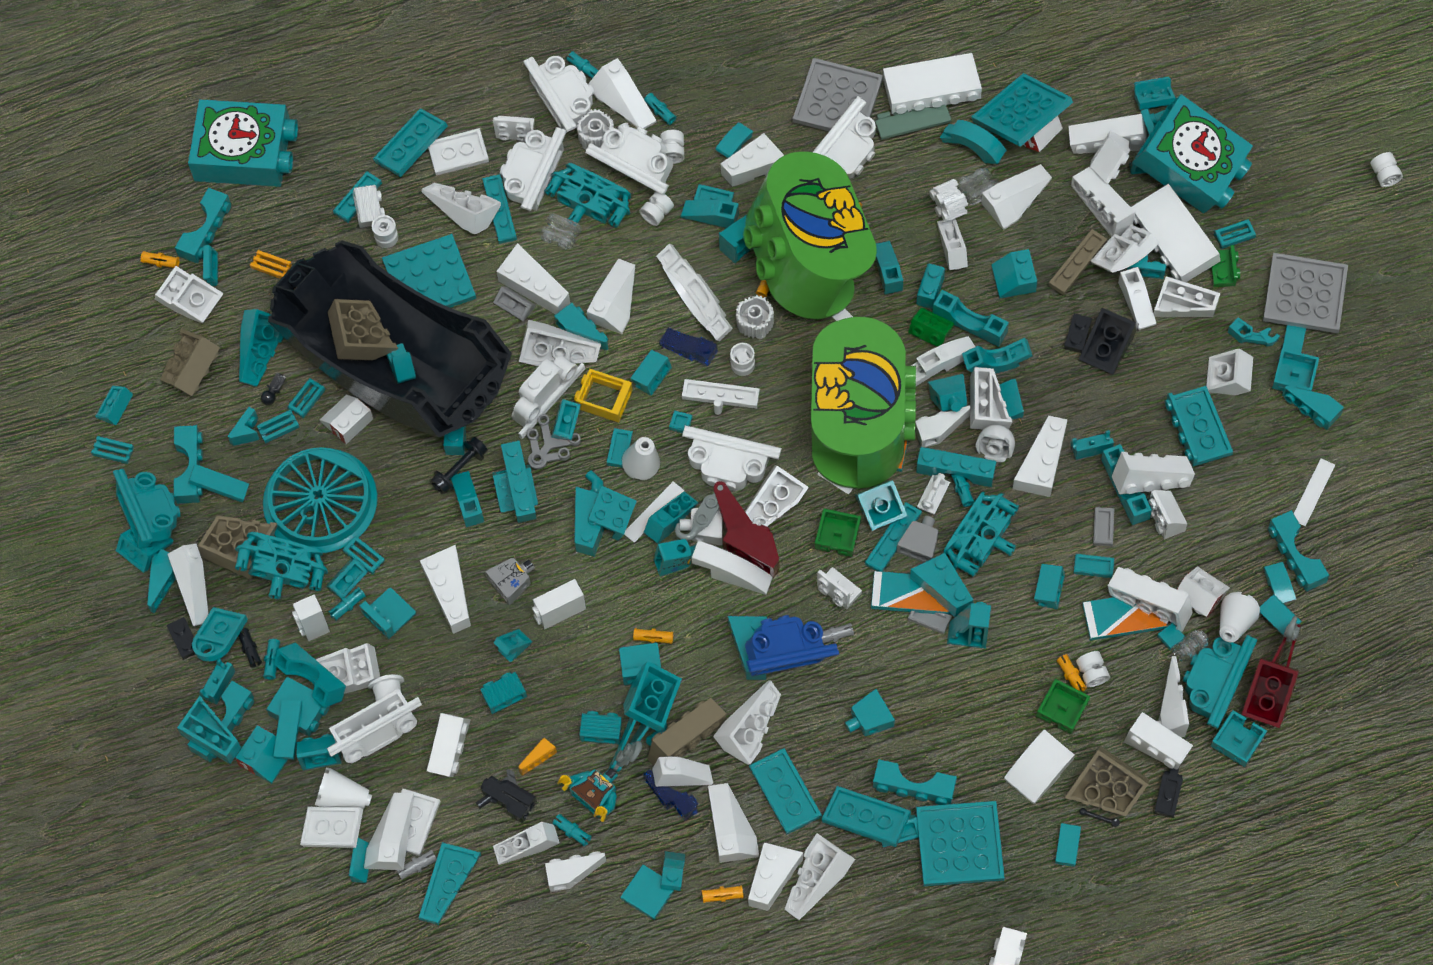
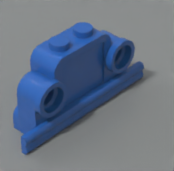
(786, 645)

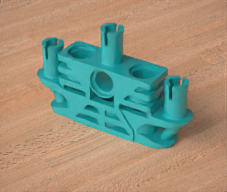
(589, 187)
(970, 527)
(290, 557)

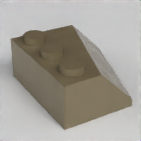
(358, 331)
(189, 362)
(225, 535)
(1108, 784)

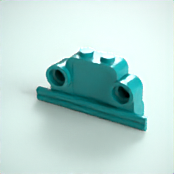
(146, 507)
(1216, 677)

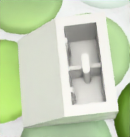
(1110, 156)
(1166, 514)

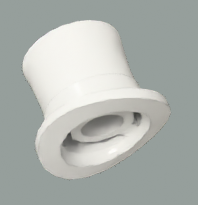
(385, 685)

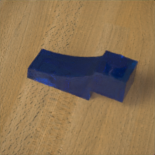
(689, 346)
(682, 802)

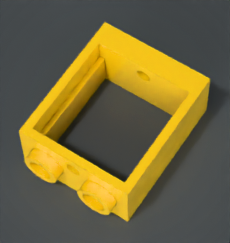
(623, 386)

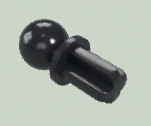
(268, 397)

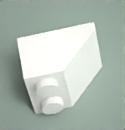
(1230, 373)

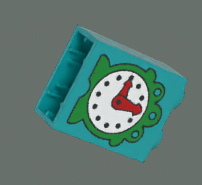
(242, 143)
(1194, 155)

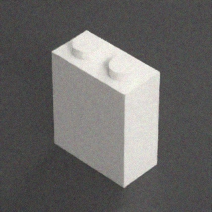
(558, 604)

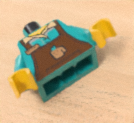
(593, 790)

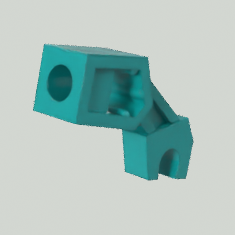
(1250, 336)

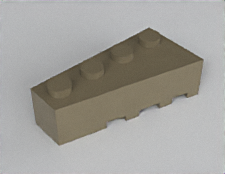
(687, 732)

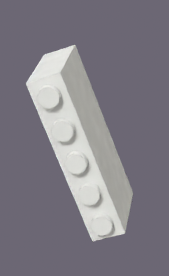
(932, 83)
(1179, 236)

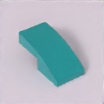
(734, 140)
(1280, 582)

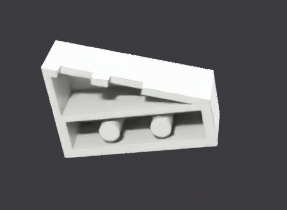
(1157, 741)

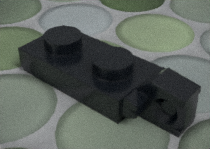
(1168, 793)

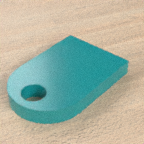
(218, 634)

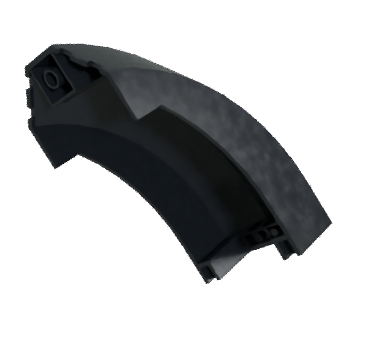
(453, 354)

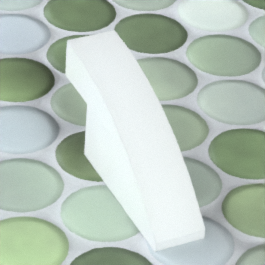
(731, 568)

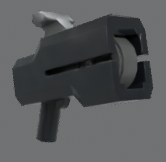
(508, 795)

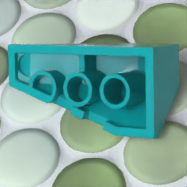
(257, 345)

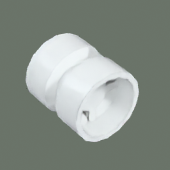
(674, 141)
(1386, 169)
(656, 208)
(385, 231)
(742, 359)
(1092, 667)

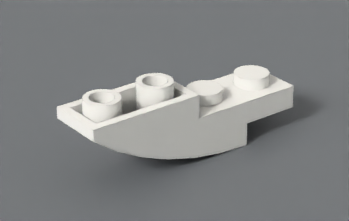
(942, 357)

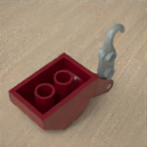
(743, 537)
(1273, 684)

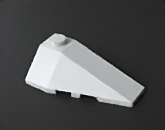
(618, 91)
(1014, 195)
(614, 298)
(775, 497)
(1173, 708)
(732, 830)

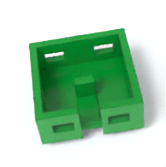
(838, 532)
(1063, 706)

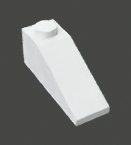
(953, 244)
(680, 772)

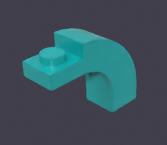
(975, 138)
(998, 359)

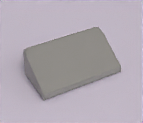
(514, 303)

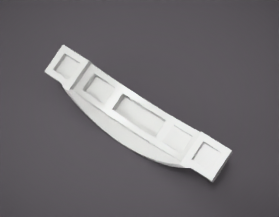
(694, 292)

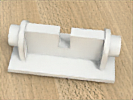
(933, 493)

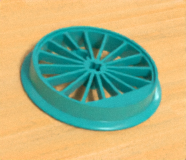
(308, 498)

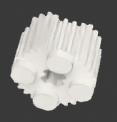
(593, 127)
(949, 200)
(755, 317)

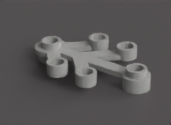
(549, 443)

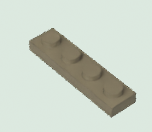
(1077, 262)

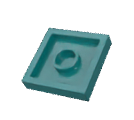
(646, 893)

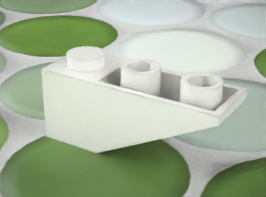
(1137, 297)
(936, 428)
(526, 843)
(567, 873)

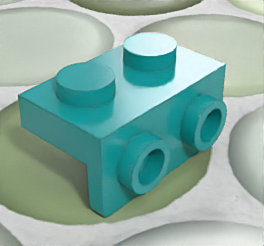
(1153, 93)

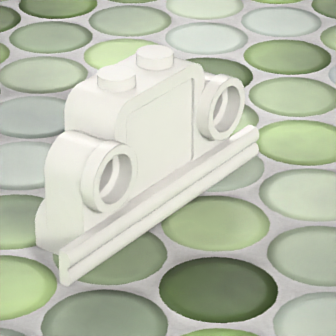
(561, 90)
(850, 140)
(635, 156)
(531, 167)
(543, 390)
(728, 458)
(374, 727)

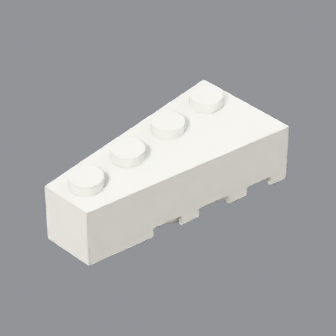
(1089, 136)
(1103, 202)
(532, 281)
(1041, 463)
(1151, 473)
(447, 585)
(1008, 947)

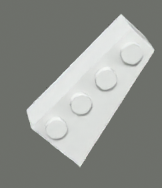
(1151, 596)

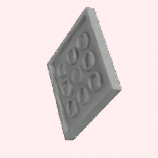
(831, 91)
(1305, 293)

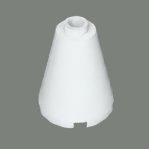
(641, 459)
(1237, 615)
(341, 792)

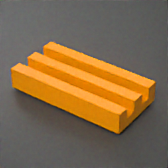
(258, 258)

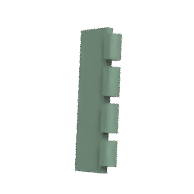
(899, 124)

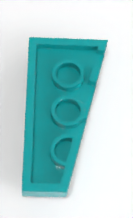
(448, 876)

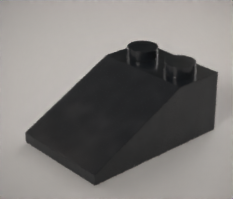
(1108, 341)

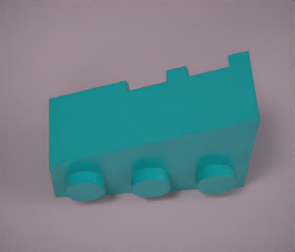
(732, 241)
(586, 533)
(943, 583)
(970, 626)
(742, 629)
(208, 732)

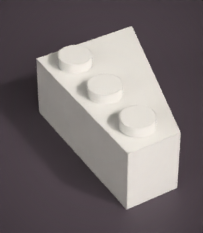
(750, 161)
(1185, 300)
(986, 400)
(310, 618)
(448, 744)
(772, 873)

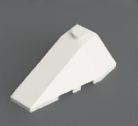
(466, 210)
(548, 342)
(191, 580)
(746, 726)
(390, 839)
(821, 871)

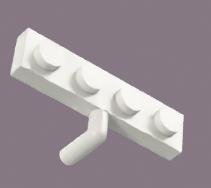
(720, 394)

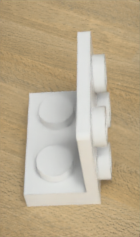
(512, 127)
(837, 587)

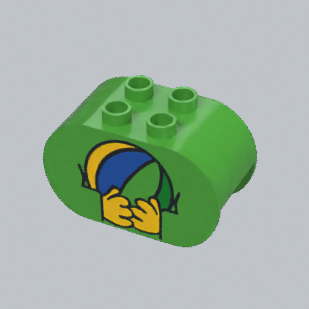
(809, 235)
(860, 402)

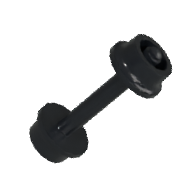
(475, 448)

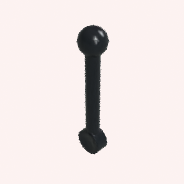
(1115, 822)

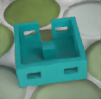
(1295, 370)
(1236, 740)

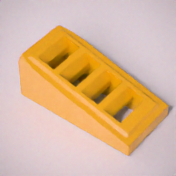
(538, 755)

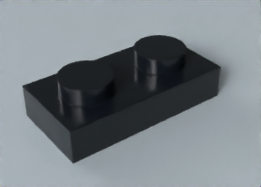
(1077, 333)
(182, 637)

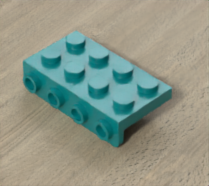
(1198, 426)

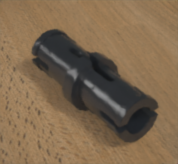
(249, 648)

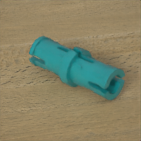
(582, 64)
(660, 109)
(962, 488)
(347, 603)
(270, 668)
(572, 830)

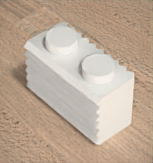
(367, 204)

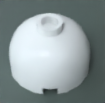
(996, 443)

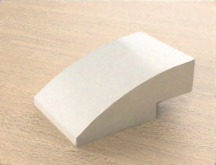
(1125, 249)
(188, 295)
(353, 666)
(1039, 767)

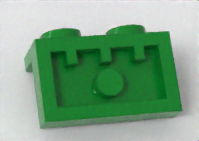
(1226, 272)
(930, 327)

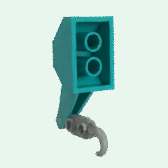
(648, 703)

